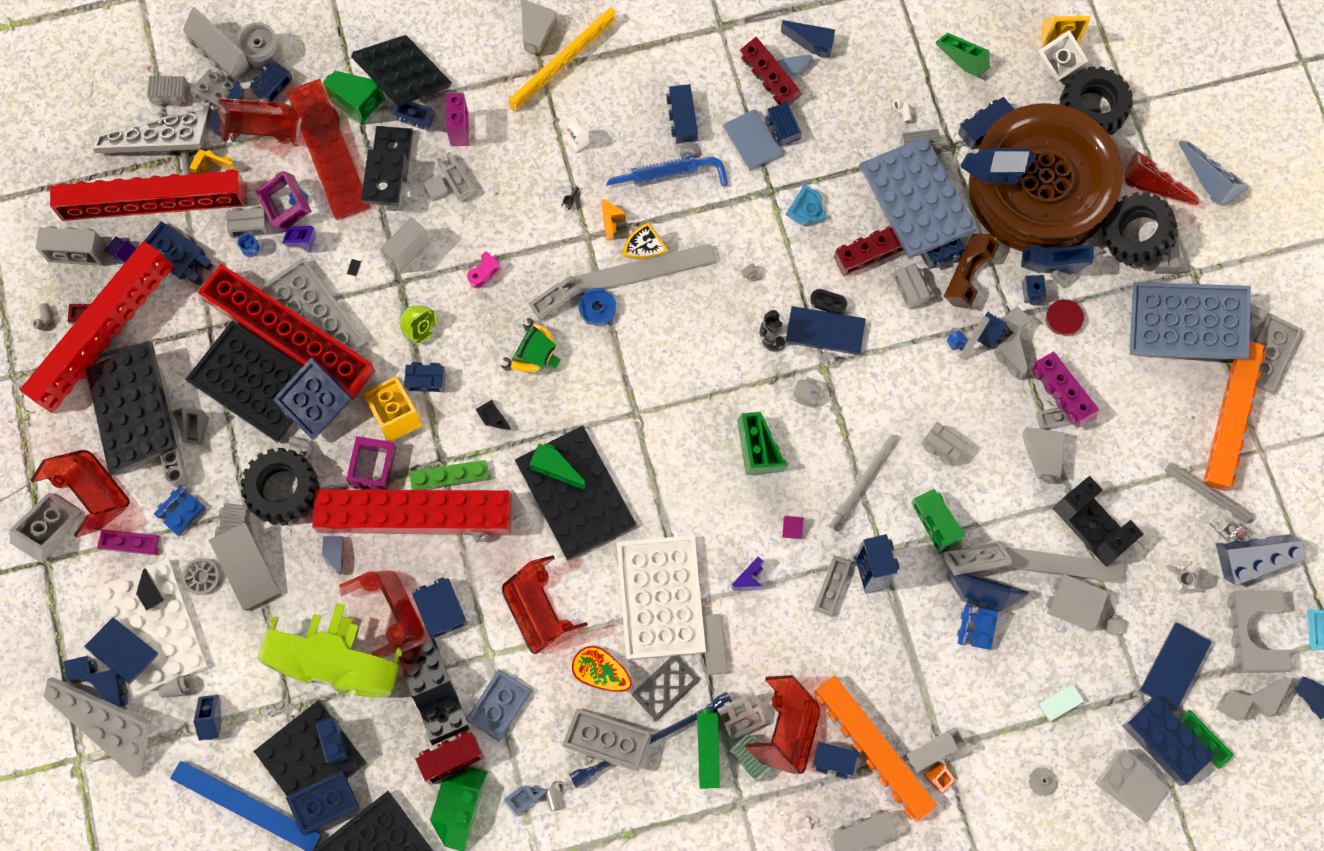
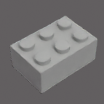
(71, 246)

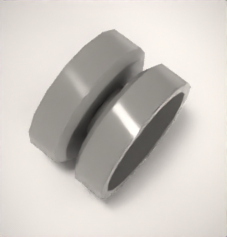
(258, 44)

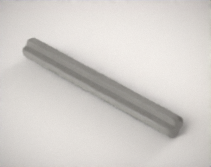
(1208, 492)

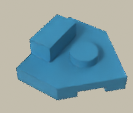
(806, 207)

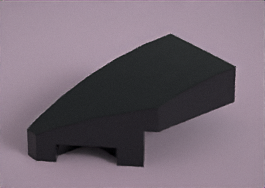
(491, 416)
(148, 591)

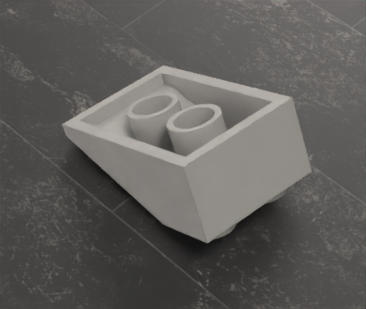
(43, 527)
(1132, 784)

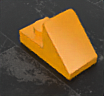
(611, 215)

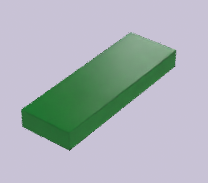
(1207, 738)

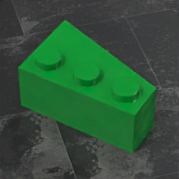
(758, 447)
(938, 520)

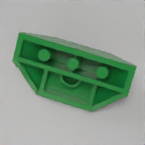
(457, 806)

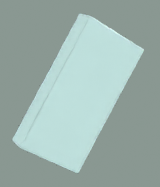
(1061, 703)

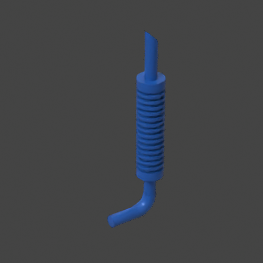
(669, 169)

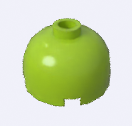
(417, 323)

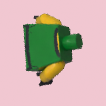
(534, 350)

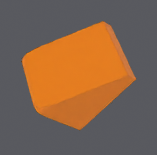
(940, 776)

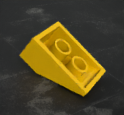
(1058, 25)
(392, 409)

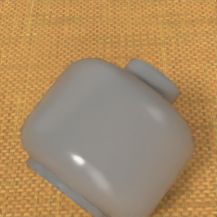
(688, 149)
(1115, 625)

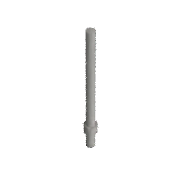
(842, 511)

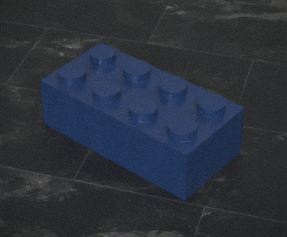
(876, 563)
(1168, 741)

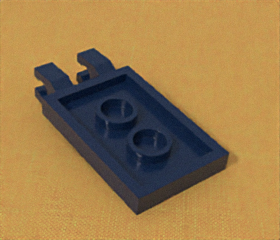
(179, 251)

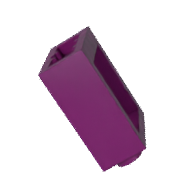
(457, 119)
(291, 215)
(372, 445)

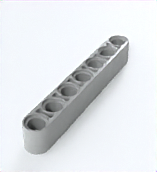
(177, 465)

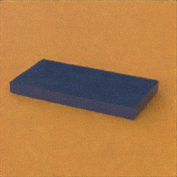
(825, 330)
(1175, 666)

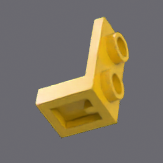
(202, 158)

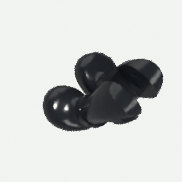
(770, 330)

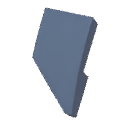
(795, 64)
(332, 552)
(523, 798)

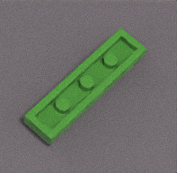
(449, 475)

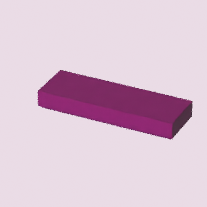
(128, 542)

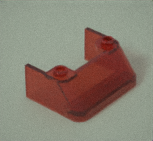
(258, 119)
(89, 483)
(533, 609)
(408, 627)
(793, 729)

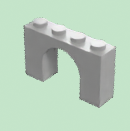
(1248, 656)

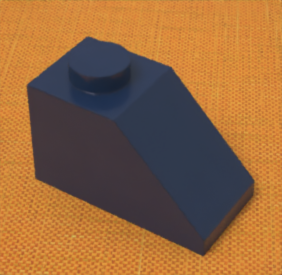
(208, 717)

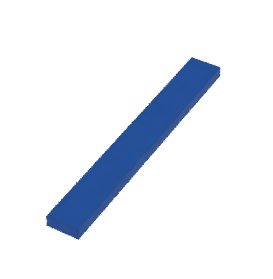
(244, 806)

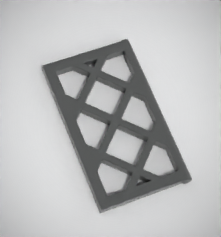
(666, 703)

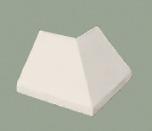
(1062, 56)

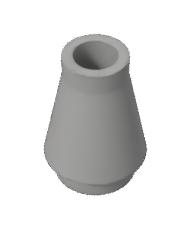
(175, 687)

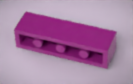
(1065, 390)

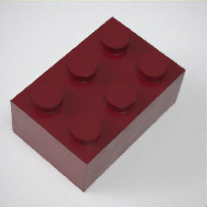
(449, 757)

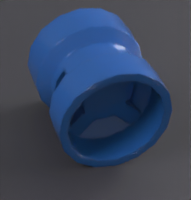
(246, 241)

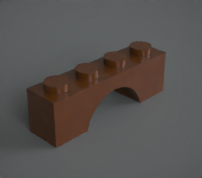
(978, 251)

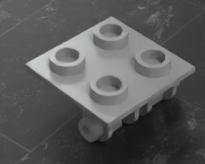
(211, 88)

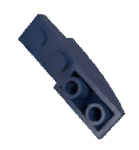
(1313, 694)

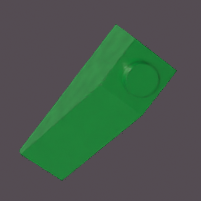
(965, 54)
(551, 463)

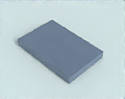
(752, 139)
(498, 705)

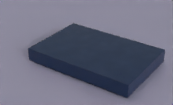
(121, 650)
(322, 802)

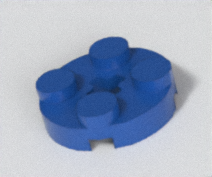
(604, 299)

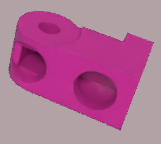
(484, 271)

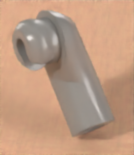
(45, 318)
(303, 445)
(553, 793)

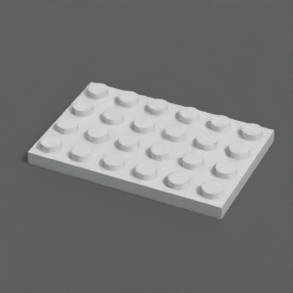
(660, 597)
(162, 627)

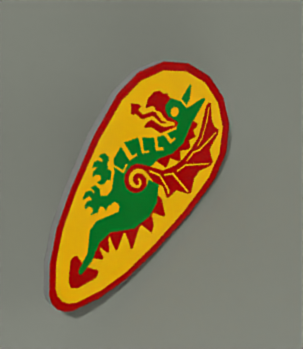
(600, 670)

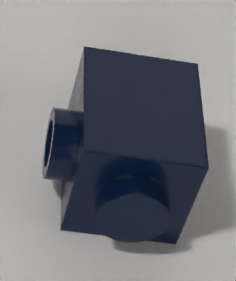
(1034, 289)

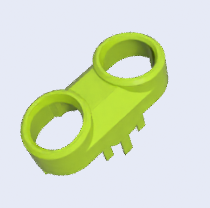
(329, 658)

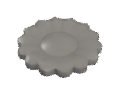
(1042, 781)

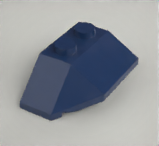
(999, 164)
(985, 593)

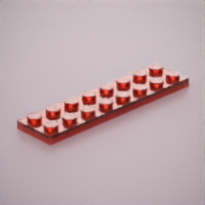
(328, 149)

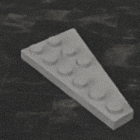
(161, 134)
(309, 298)
(109, 726)

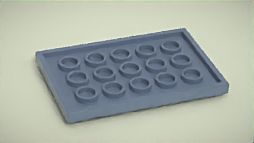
(917, 197)
(1190, 320)

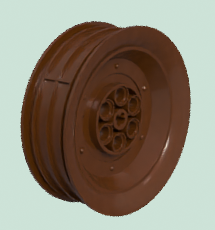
(1067, 143)

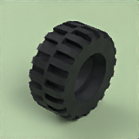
(1108, 86)
(1131, 209)
(263, 469)

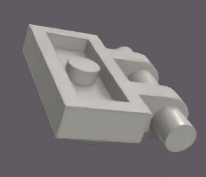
(744, 721)

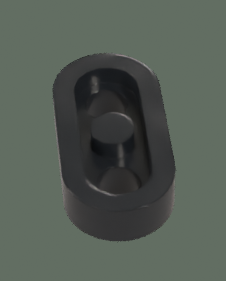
(828, 301)

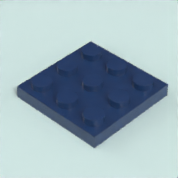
(312, 398)

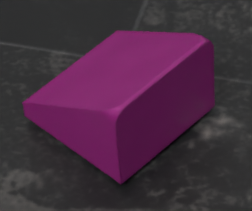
(792, 527)

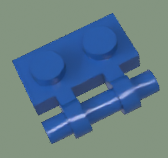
(183, 514)
(984, 627)

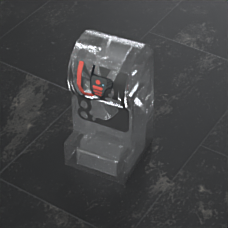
(1228, 527)

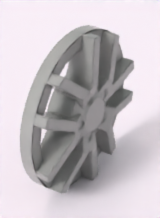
(201, 576)

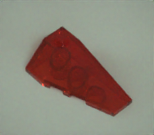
(1146, 177)

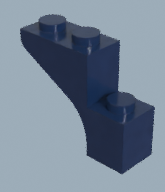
(1061, 259)
(106, 683)

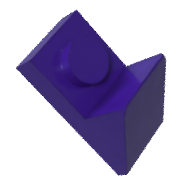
(300, 236)
(120, 249)
(745, 581)

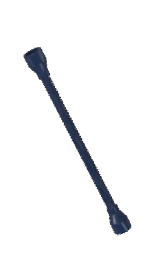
(581, 776)

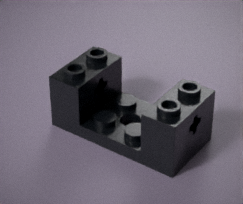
(1109, 538)

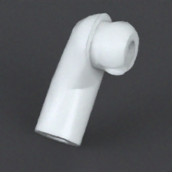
(904, 109)

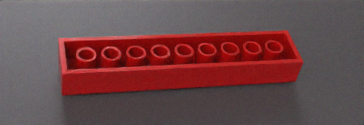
(148, 195)
(97, 327)
(284, 329)
(412, 511)

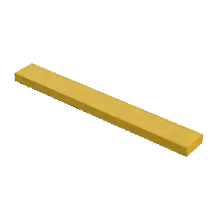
(562, 59)

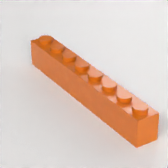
(1232, 419)
(875, 749)

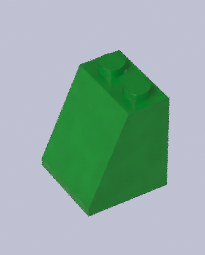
(353, 94)

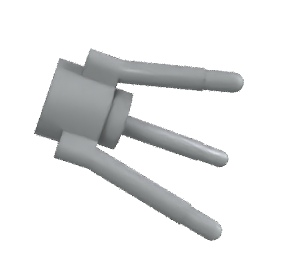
(1185, 577)

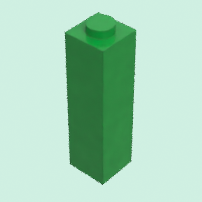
(708, 749)

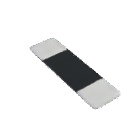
(353, 267)

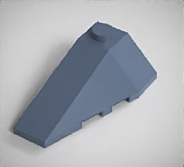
(1218, 183)

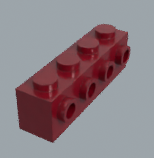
(770, 71)
(867, 251)

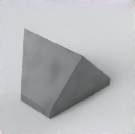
(191, 424)

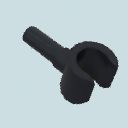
(569, 199)

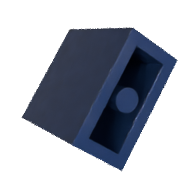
(439, 608)

